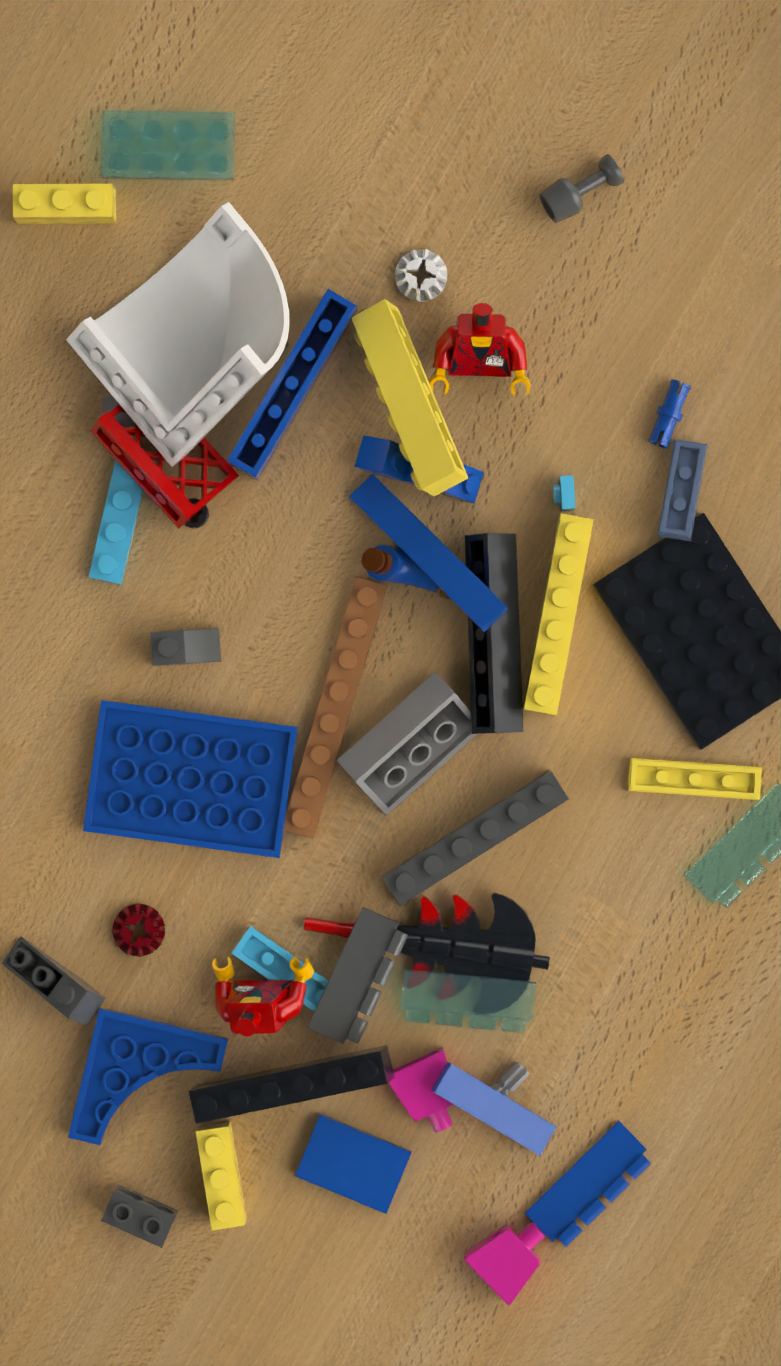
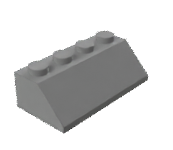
(409, 744)

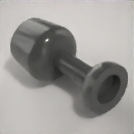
(564, 198)

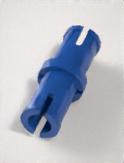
(669, 413)

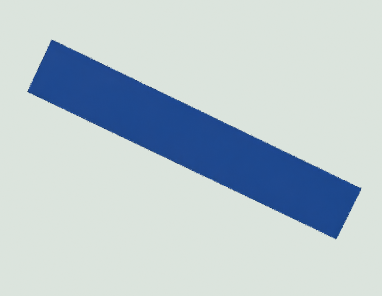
(428, 553)

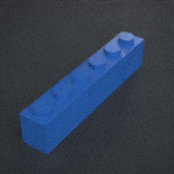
(292, 384)

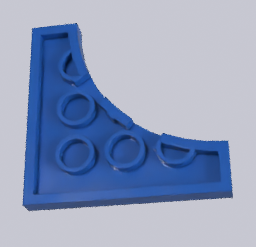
(128, 1054)

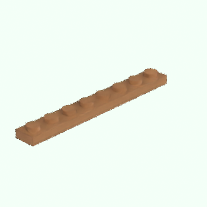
(334, 707)

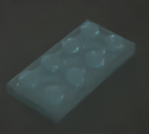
(168, 145)

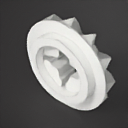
(408, 284)

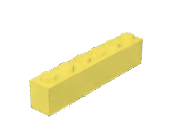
(409, 398)
(557, 614)

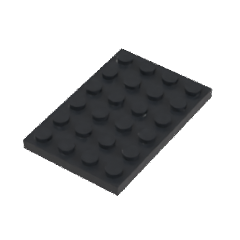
(698, 631)

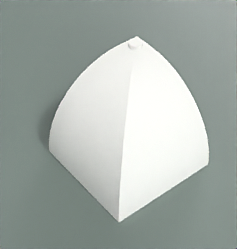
(191, 335)

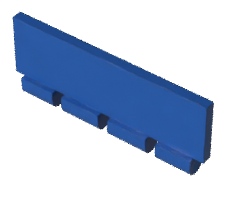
(593, 1174)

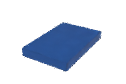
(353, 1163)

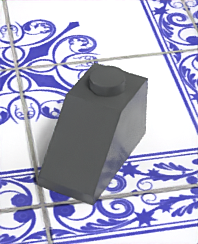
(185, 647)

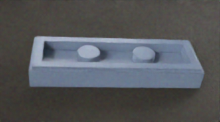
(682, 490)

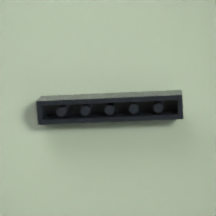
(497, 651)
(291, 1084)

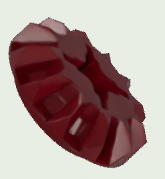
(153, 925)

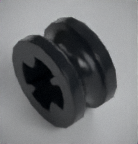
(202, 517)

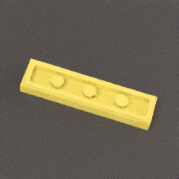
(694, 778)

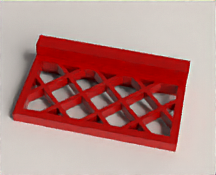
(150, 474)

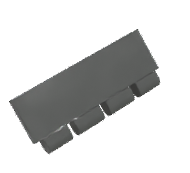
(351, 981)

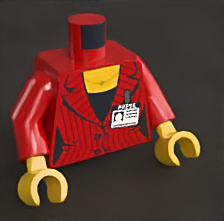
(480, 347)
(260, 1004)

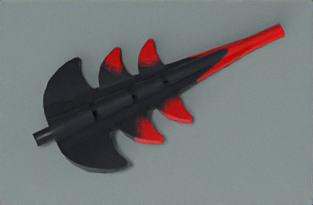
(465, 948)

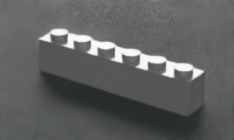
(475, 837)

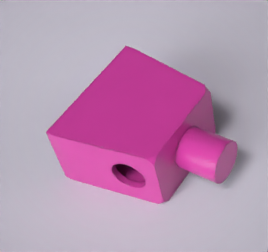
(414, 1085)
(506, 1259)

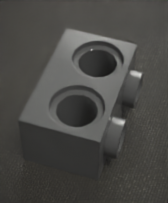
(139, 1215)

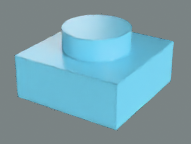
(564, 493)

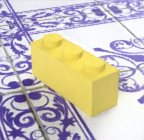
(64, 203)
(221, 1175)

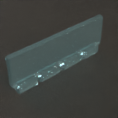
(738, 852)
(468, 995)

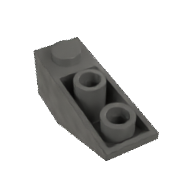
(54, 982)

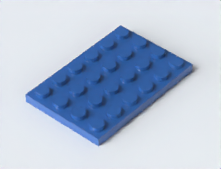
(190, 779)

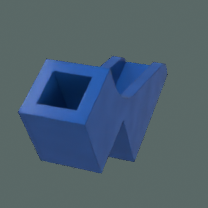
(386, 460)

